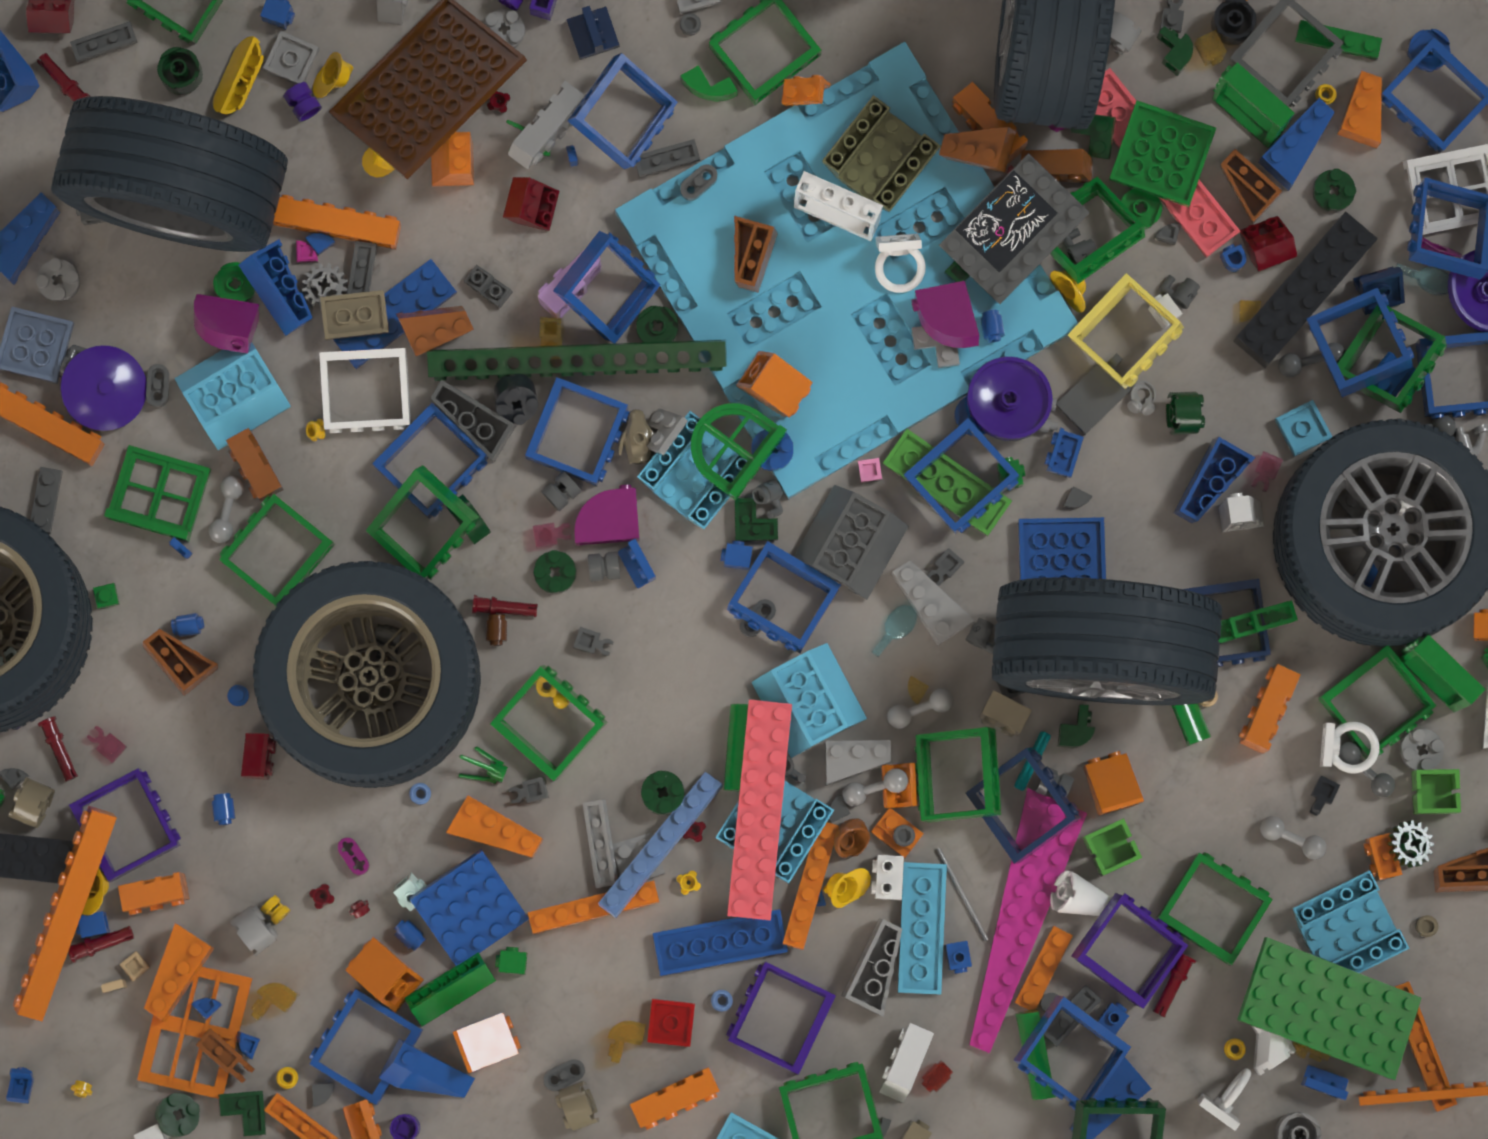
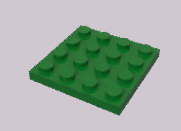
(1162, 153)

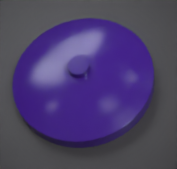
(1470, 297)
(103, 388)
(1009, 398)

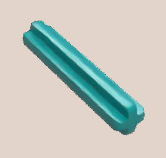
(1027, 770)

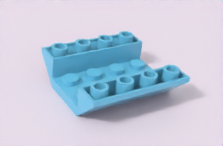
(232, 393)
(679, 482)
(818, 695)
(799, 828)
(1350, 925)

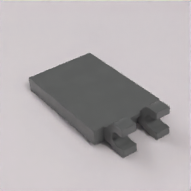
(1093, 397)

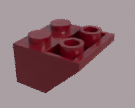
(50, 16)
(531, 203)
(1268, 243)
(258, 756)

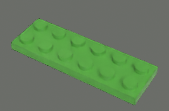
(946, 481)

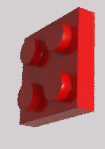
(671, 1022)

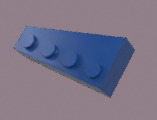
(1294, 147)
(23, 234)
(277, 287)
(1214, 475)
(1123, 1084)

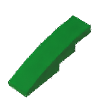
(1251, 623)

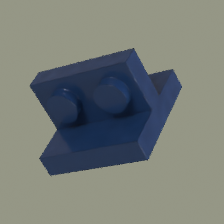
(592, 32)
(1388, 281)

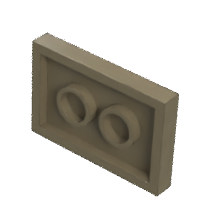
(354, 315)

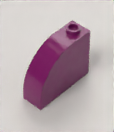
(947, 314)
(225, 322)
(608, 518)

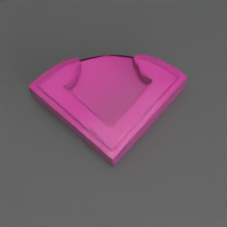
(305, 253)

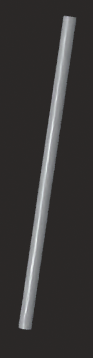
(962, 894)

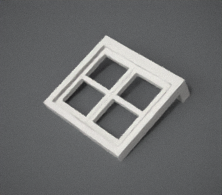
(1448, 159)

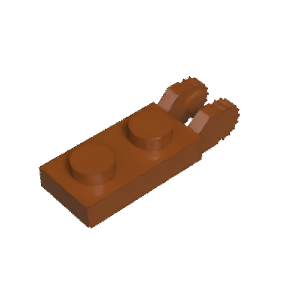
(223, 1054)

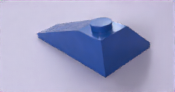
(16, 76)
(422, 1072)

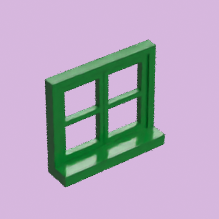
(150, 522)

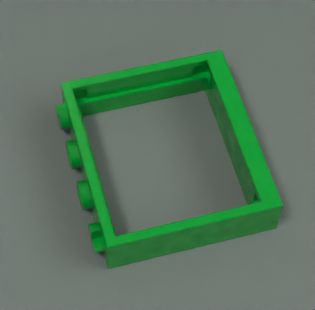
(169, 24)
(787, 73)
(1259, 97)
(1113, 248)
(1416, 380)
(444, 494)
(254, 520)
(1441, 673)
(1409, 680)
(530, 751)
(990, 773)
(1196, 938)
(831, 1075)

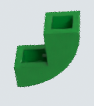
(697, 84)

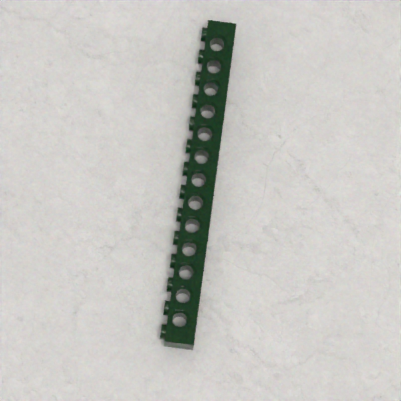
(438, 370)

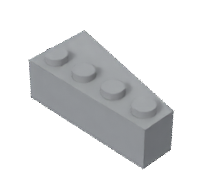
(874, 969)

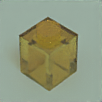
(1210, 48)

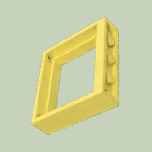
(1103, 307)

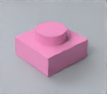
(869, 470)

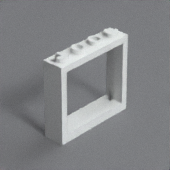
(837, 205)
(377, 425)

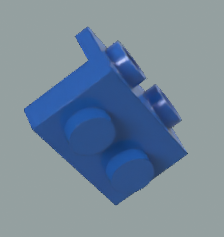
(1064, 453)

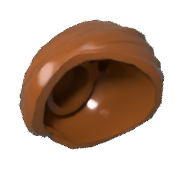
(851, 838)

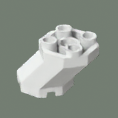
(1270, 1050)

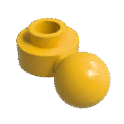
(558, 699)

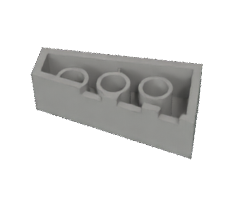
(546, 127)
(933, 606)

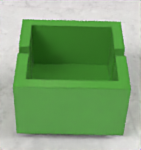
(1435, 791)
(1111, 847)

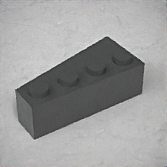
(479, 422)

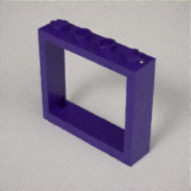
(154, 799)
(1162, 969)
(813, 1032)

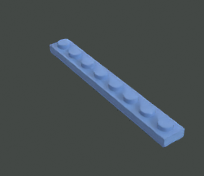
(660, 845)

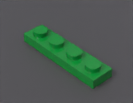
(1354, 43)

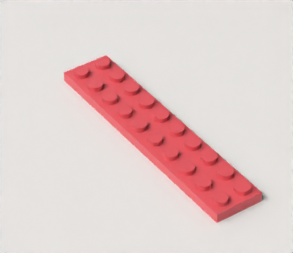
(1204, 219)
(759, 810)

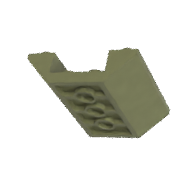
(879, 155)

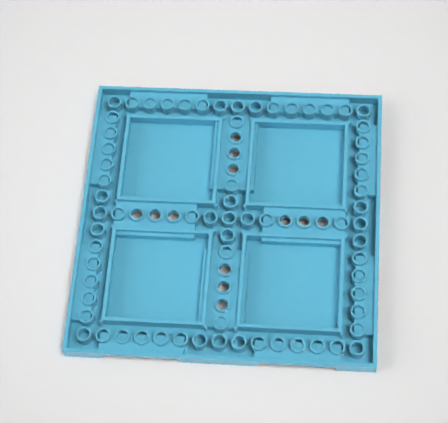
(830, 336)

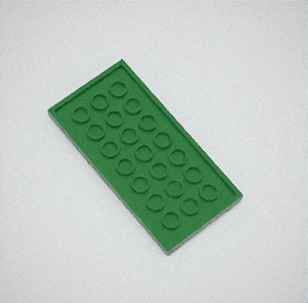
(1329, 1008)

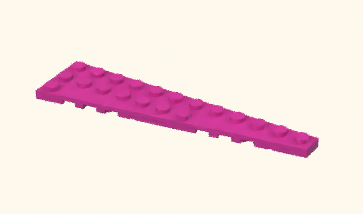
(1022, 911)

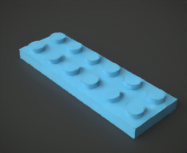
(922, 928)

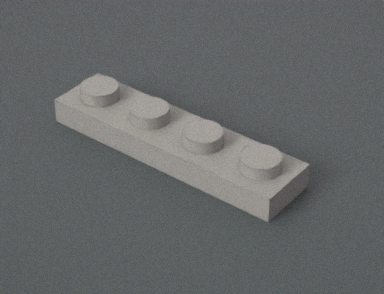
(600, 843)

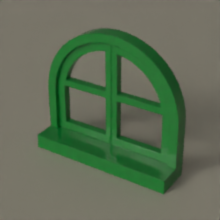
(754, 461)

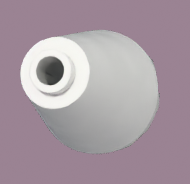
(1077, 896)

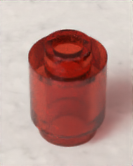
(936, 1077)

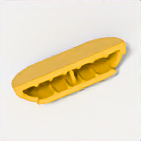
(238, 76)

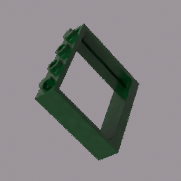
(1114, 1106)

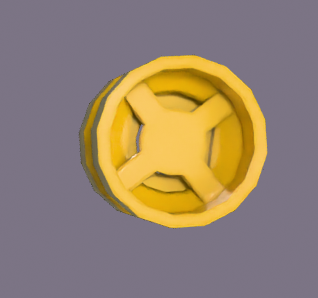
(279, 913)

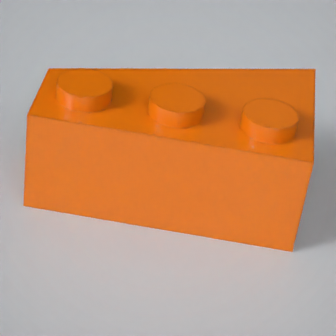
(1363, 112)
(154, 893)

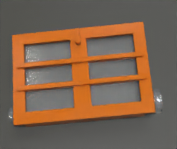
(171, 1048)

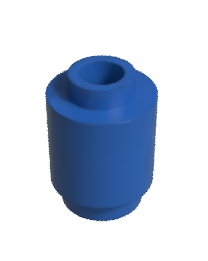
(992, 326)
(187, 625)
(223, 808)
(409, 934)

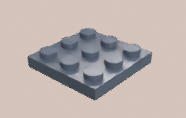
(34, 344)

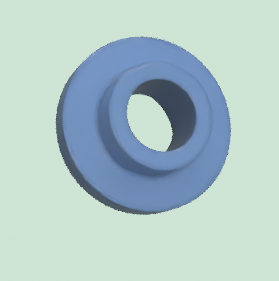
(427, 793)
(714, 1000)

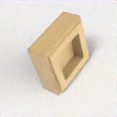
(135, 966)
(113, 986)

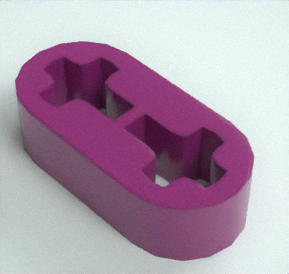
(357, 853)

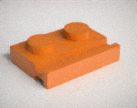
(885, 828)

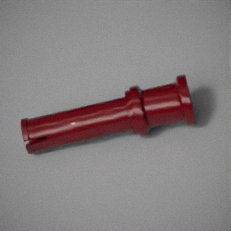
(69, 87)
(494, 606)
(54, 739)
(91, 946)
(1178, 974)

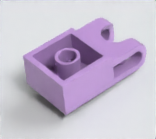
(555, 305)

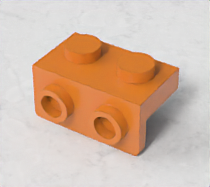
(804, 90)
(908, 796)
(1382, 862)
(360, 1120)

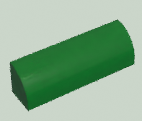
(1191, 723)
(735, 746)
(450, 989)
(1026, 1023)

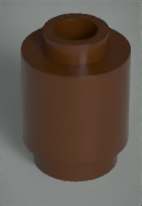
(496, 630)

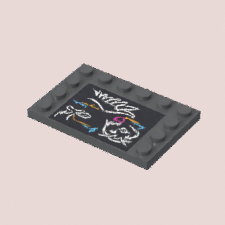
(1014, 229)

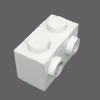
(888, 877)

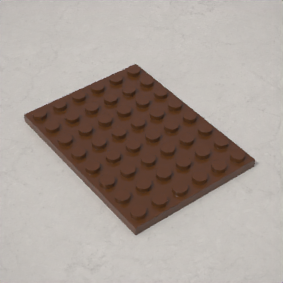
(427, 86)

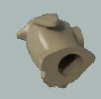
(636, 438)

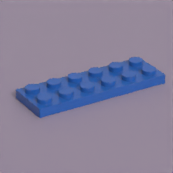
(421, 290)
(718, 943)

